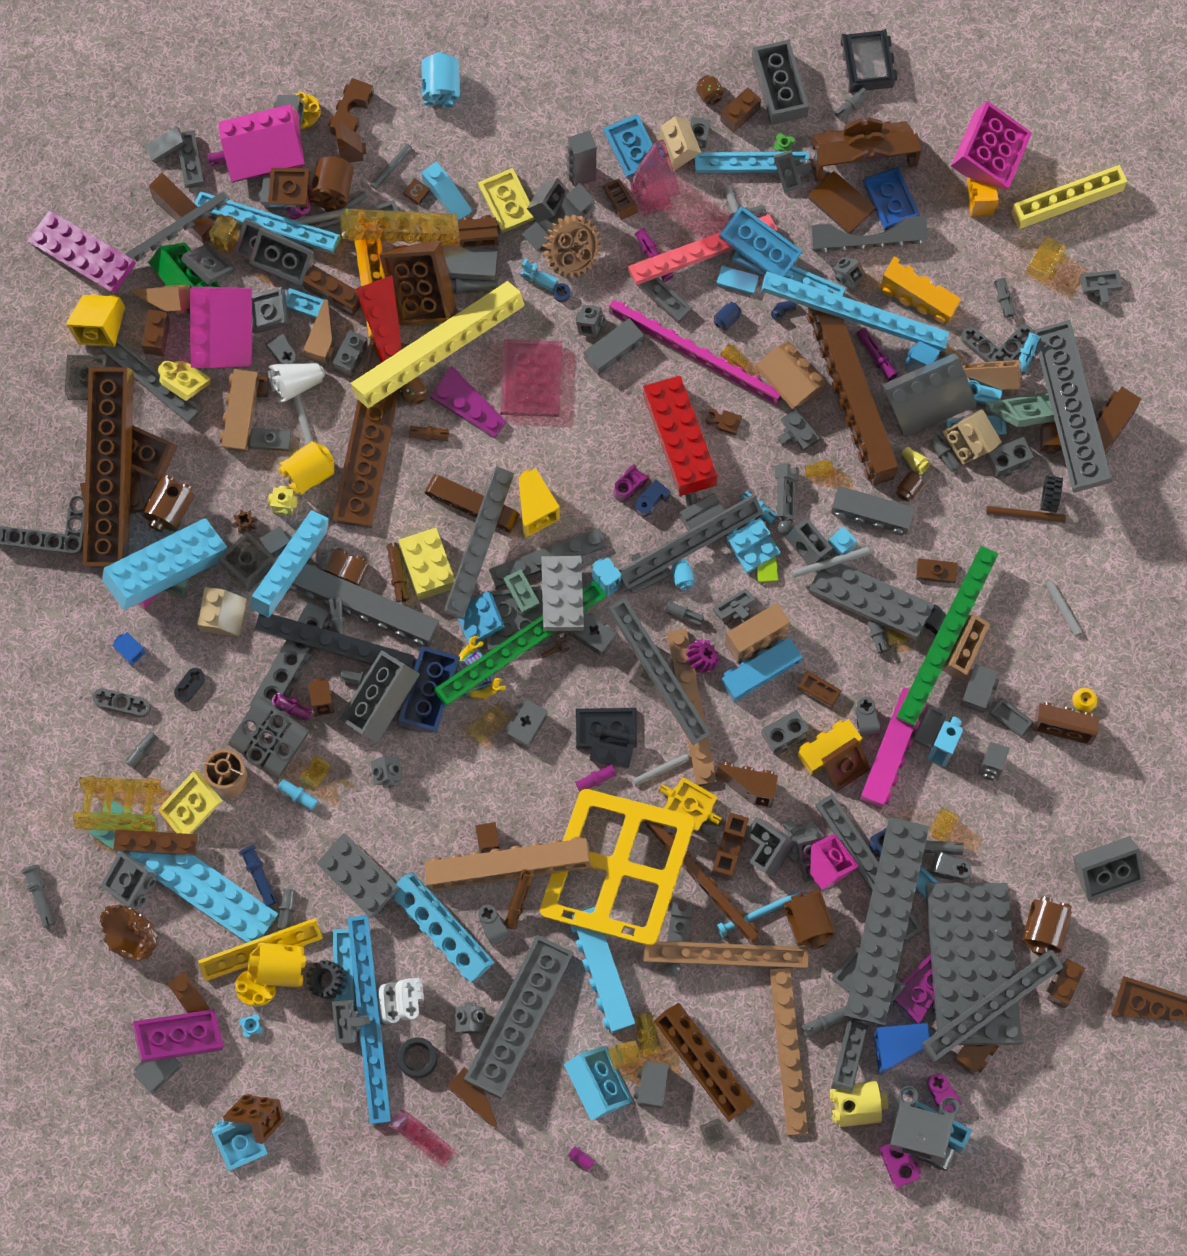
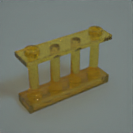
(113, 821)

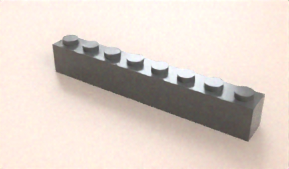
(366, 605)

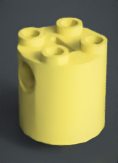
(865, 1105)

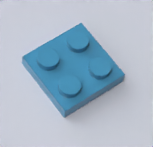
(481, 618)

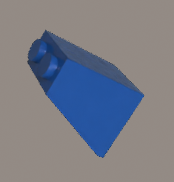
(898, 1044)

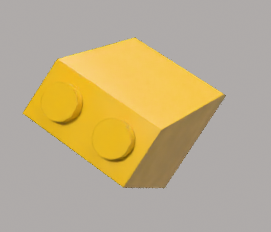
(96, 320)
(537, 503)

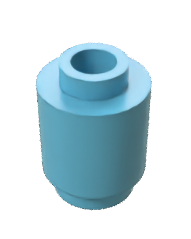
(682, 574)

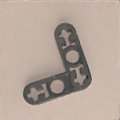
(995, 352)

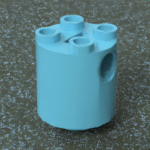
(440, 80)

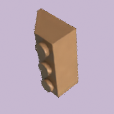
(791, 375)

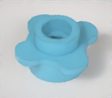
(245, 1022)

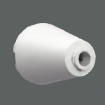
(294, 379)

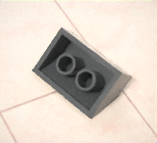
(1109, 868)

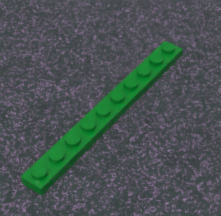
(947, 636)
(507, 652)

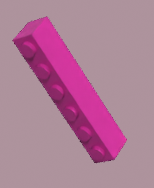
(889, 758)

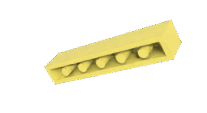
(1069, 197)

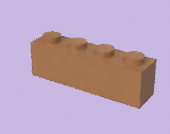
(240, 410)

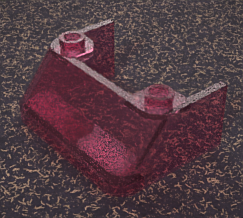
(655, 180)

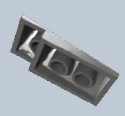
(274, 252)

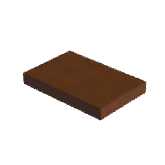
(841, 202)

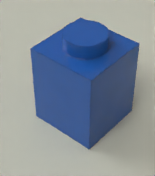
(128, 648)

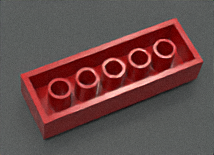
(680, 436)

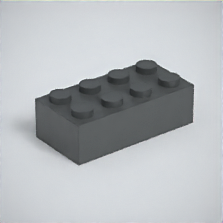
(780, 82)
(379, 696)

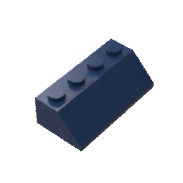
(422, 706)

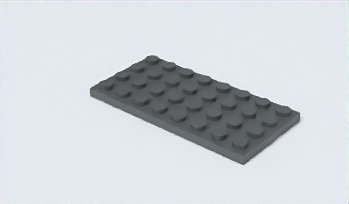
(972, 955)

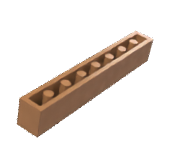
(507, 864)

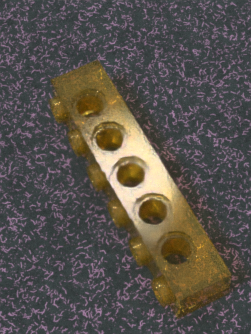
(391, 220)

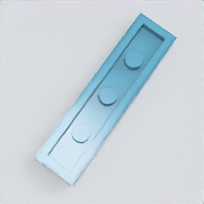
(343, 957)

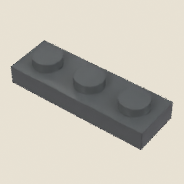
(190, 161)
(666, 298)

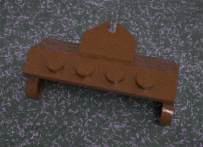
(864, 142)

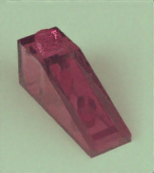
(421, 1137)

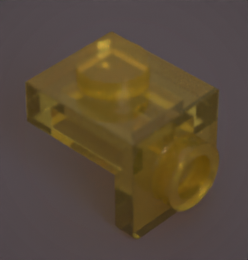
(315, 773)

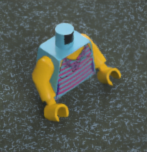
(467, 657)

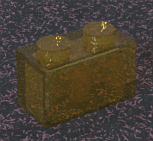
(225, 234)
(1046, 259)

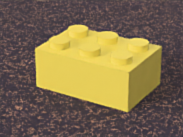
(427, 563)

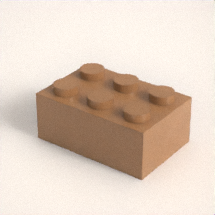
(757, 633)

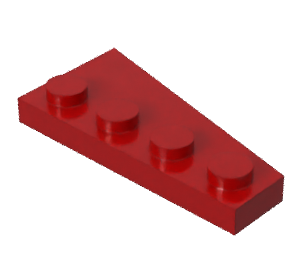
(381, 314)

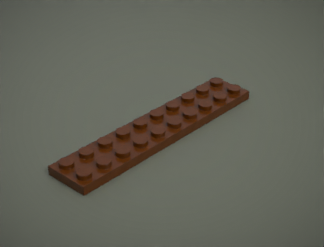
(366, 455)

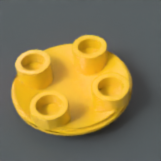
(311, 110)
(252, 993)

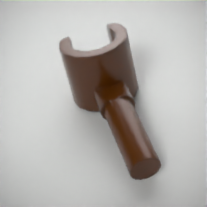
(557, 648)

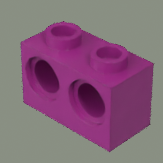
(894, 1165)

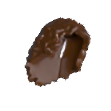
(128, 932)

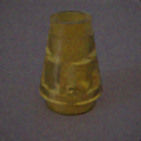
(734, 356)
(820, 469)

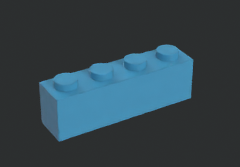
(761, 669)

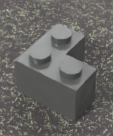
(773, 846)

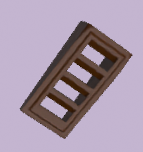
(625, 209)

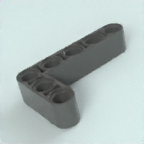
(46, 537)

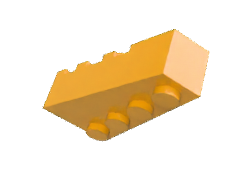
(982, 198)
(918, 292)

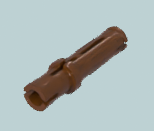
(398, 579)
(516, 907)

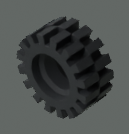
(1051, 493)
(336, 984)

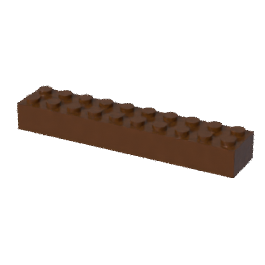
(854, 396)
(108, 466)

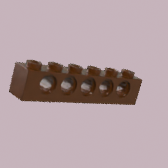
(703, 1062)

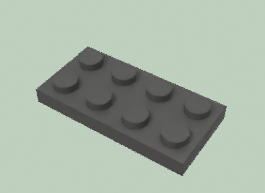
(358, 875)

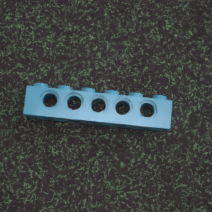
(451, 928)

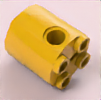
(307, 467)
(277, 965)

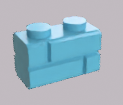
(606, 576)

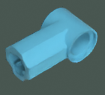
(983, 393)

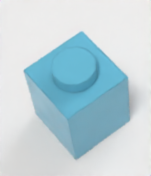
(842, 542)

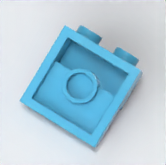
(752, 545)
(237, 1143)

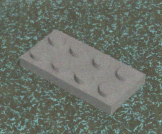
(562, 593)

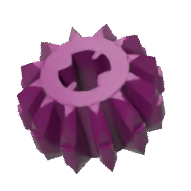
(702, 656)

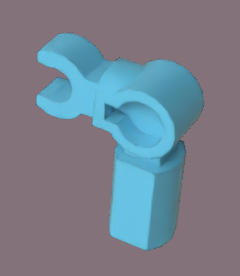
(541, 278)

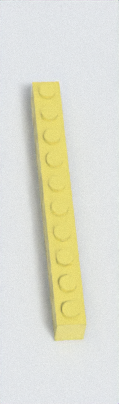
(437, 344)

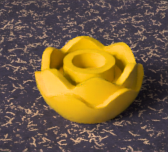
(1080, 704)

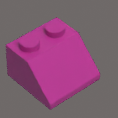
(830, 862)

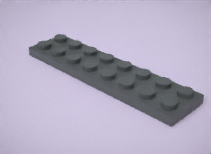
(518, 1017)

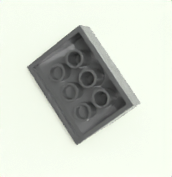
(930, 395)

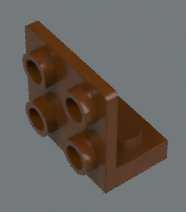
(260, 1112)

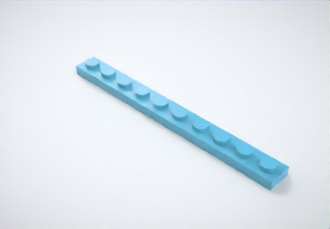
(854, 311)

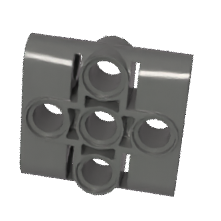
(292, 738)

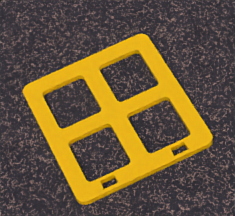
(618, 867)

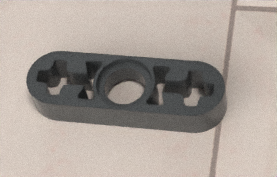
(117, 695)

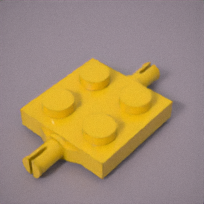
(691, 800)

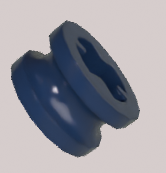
(564, 298)

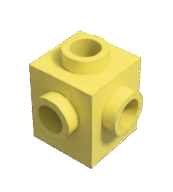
(285, 506)

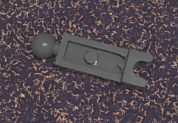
(786, 496)
(678, 932)

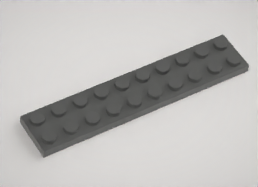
(1072, 407)
(886, 921)

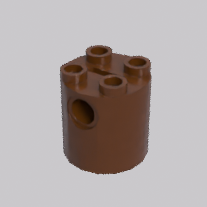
(331, 183)
(167, 511)
(809, 920)
(1046, 926)

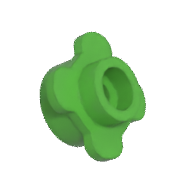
(780, 139)

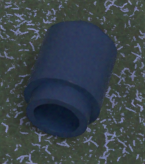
(727, 316)

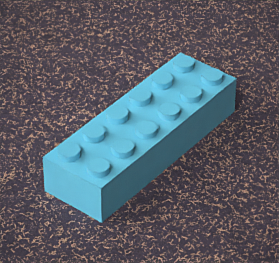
(163, 564)

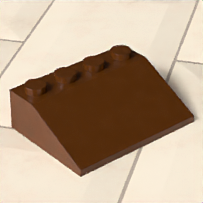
(420, 283)

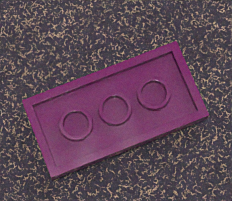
(177, 1035)

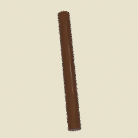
(1025, 514)

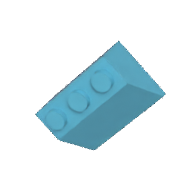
(597, 1083)

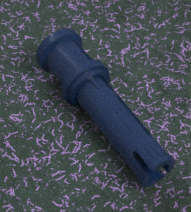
(254, 867)

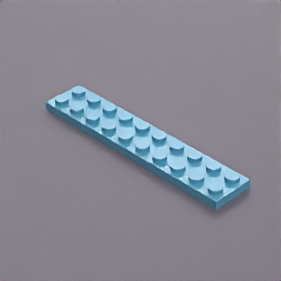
(204, 889)

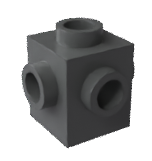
(849, 272)
(590, 320)
(386, 771)
(470, 1019)

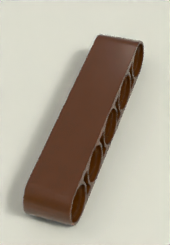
(466, 500)

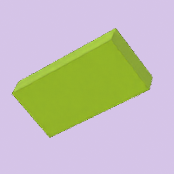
(768, 571)

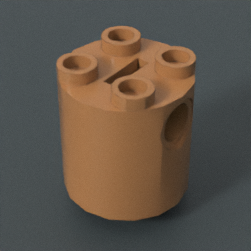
(226, 773)

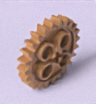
(574, 262)

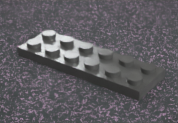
(872, 599)

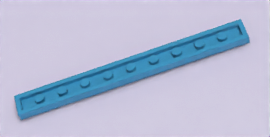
(370, 1033)

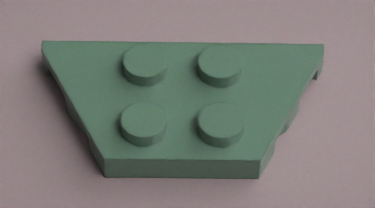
(1023, 410)

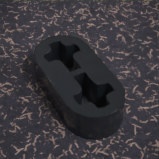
(193, 688)

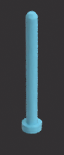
(723, 929)

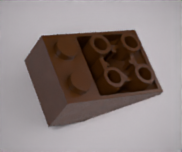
(752, 785)

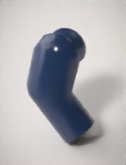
(781, 308)

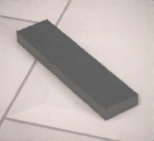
(849, 1056)

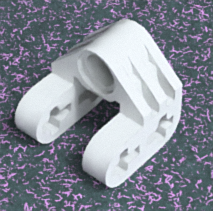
(403, 995)

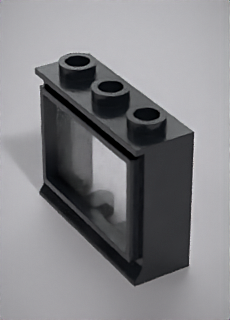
(868, 60)

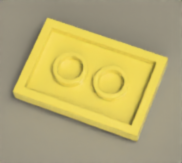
(506, 200)
(190, 804)

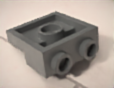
(129, 880)

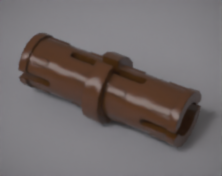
(428, 433)

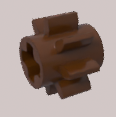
(243, 516)

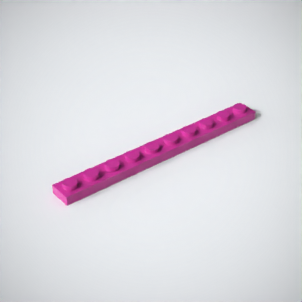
(698, 354)

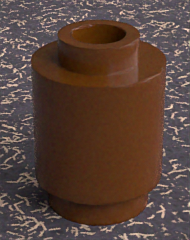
(909, 486)

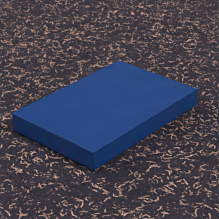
(890, 197)

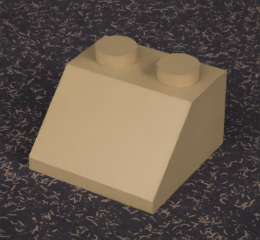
(679, 141)
(221, 612)

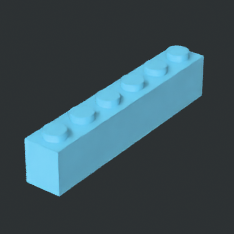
(289, 564)
(604, 978)

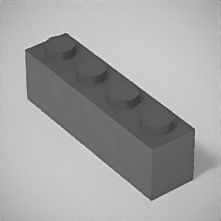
(581, 158)
(872, 510)

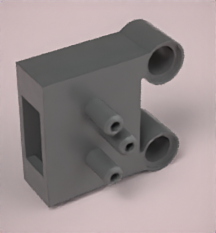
(922, 1131)

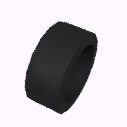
(417, 1042)

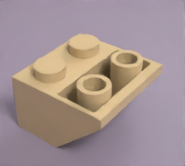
(972, 437)

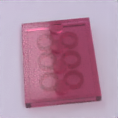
(531, 378)

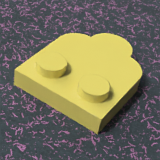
(182, 378)

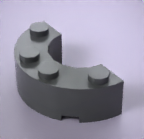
(576, 202)

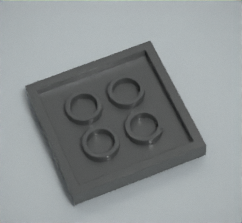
(512, 616)

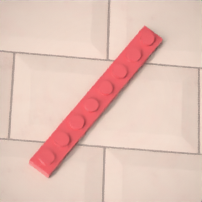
(683, 256)

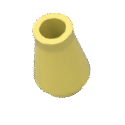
(915, 460)

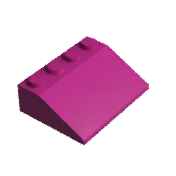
(261, 142)
(991, 147)
(220, 327)

